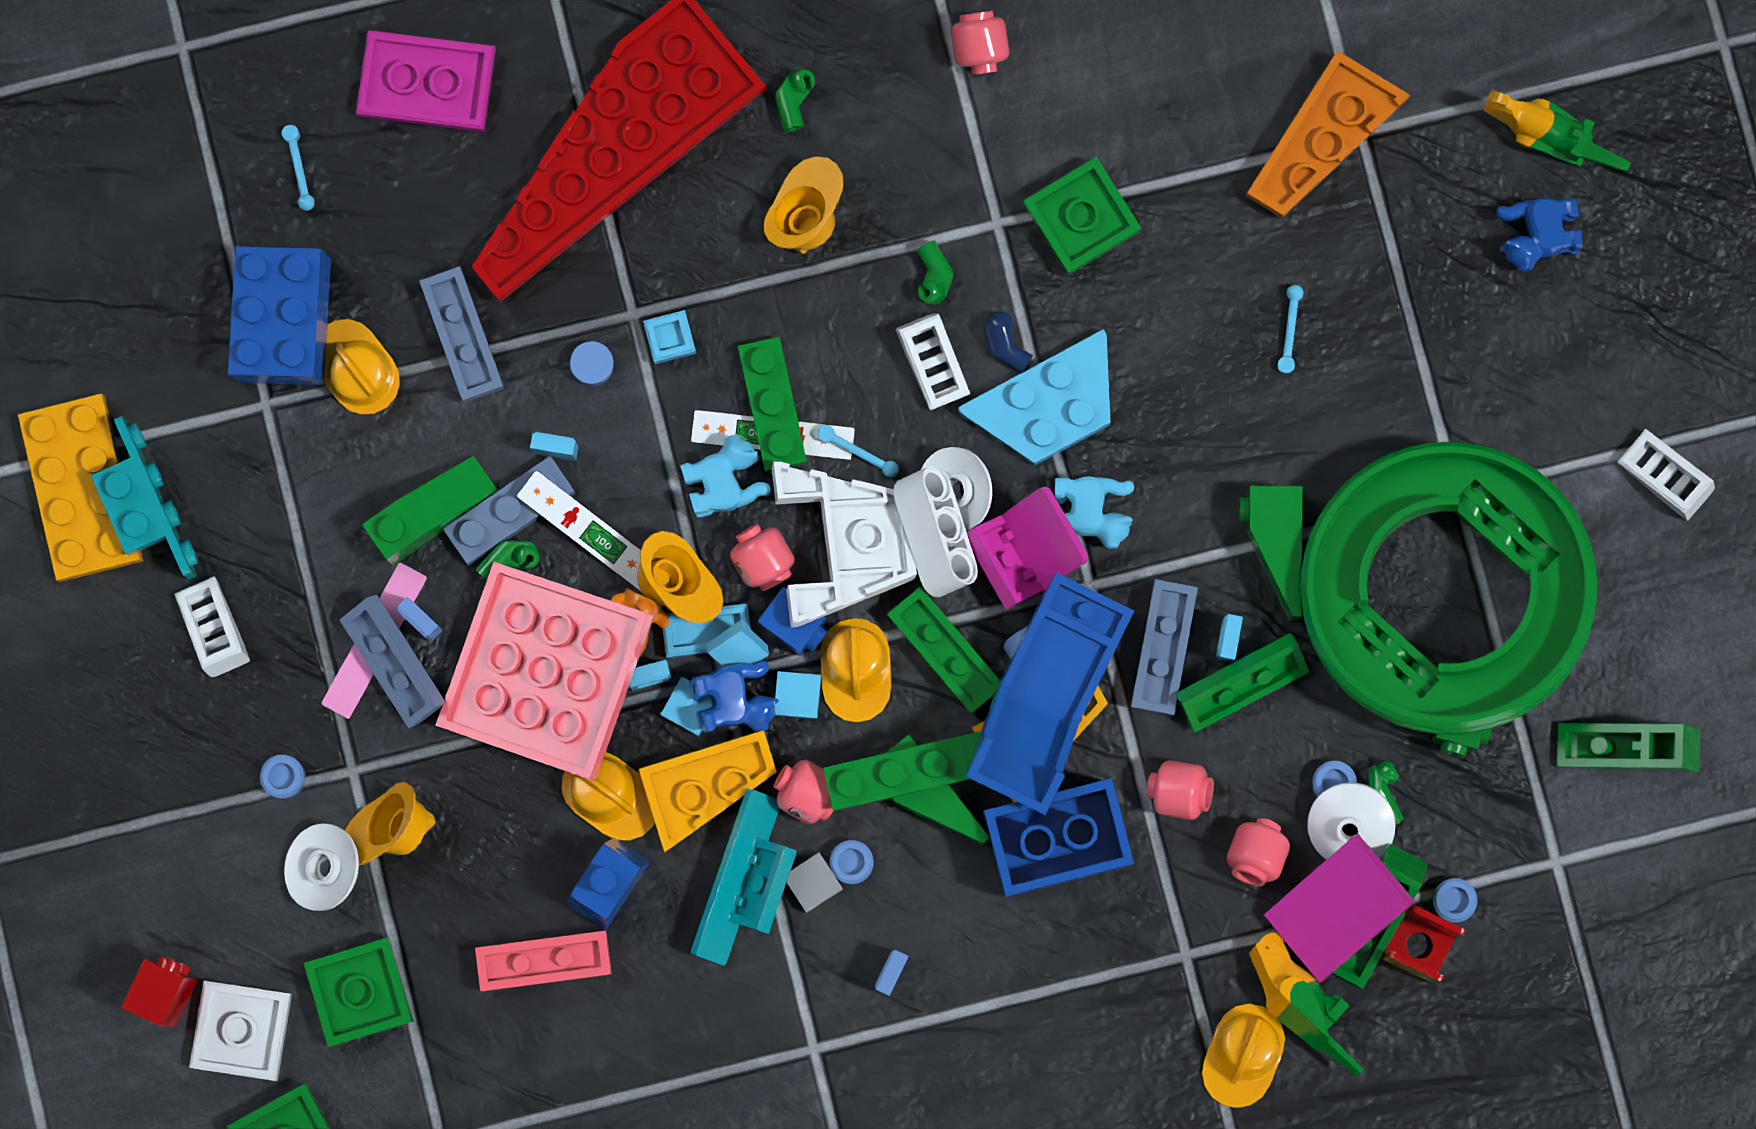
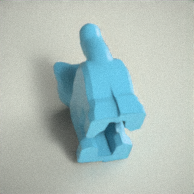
(720, 485)
(1087, 503)

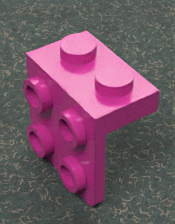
(1027, 547)

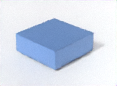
(419, 619)
(891, 972)

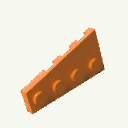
(1330, 125)

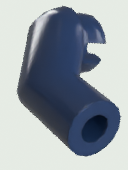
(1000, 342)

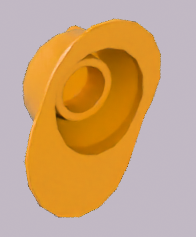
(805, 206)
(359, 368)
(678, 578)
(856, 670)
(613, 802)
(390, 824)
(1243, 1055)

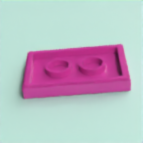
(426, 81)
(1339, 908)

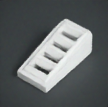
(947, 354)
(1670, 497)
(230, 646)

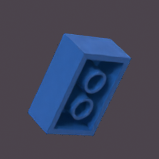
(279, 315)
(1071, 842)

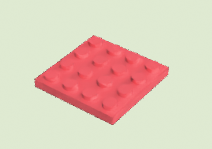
(544, 671)

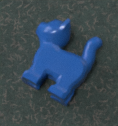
(1545, 231)
(729, 700)

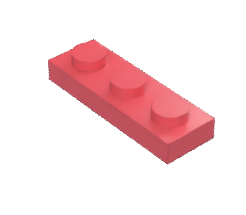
(543, 961)

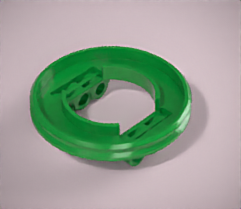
(1517, 516)

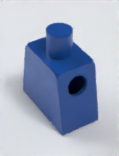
(607, 883)

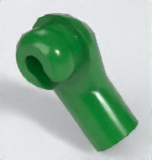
(791, 95)
(938, 275)
(511, 554)
(1379, 778)

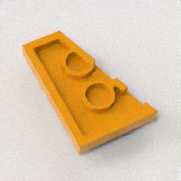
(704, 783)

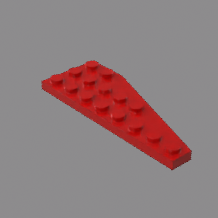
(643, 112)

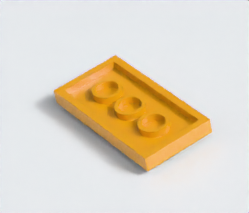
(63, 451)

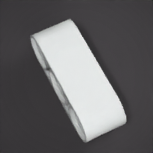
(935, 531)

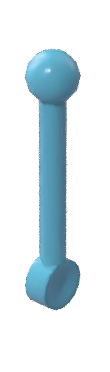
(291, 135)
(1286, 363)
(827, 434)

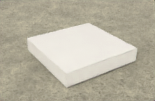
(240, 1030)

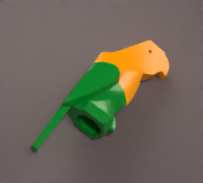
(1551, 131)
(1299, 1000)

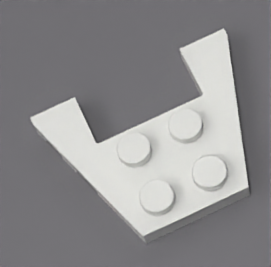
(862, 540)

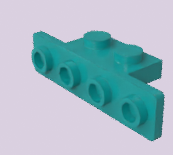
(135, 504)
(747, 880)

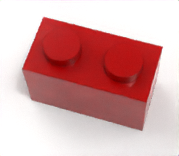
(160, 991)

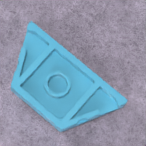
(1049, 403)

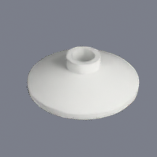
(966, 468)
(1355, 805)
(309, 863)

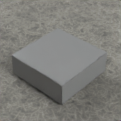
(813, 882)

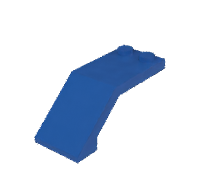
(1047, 692)

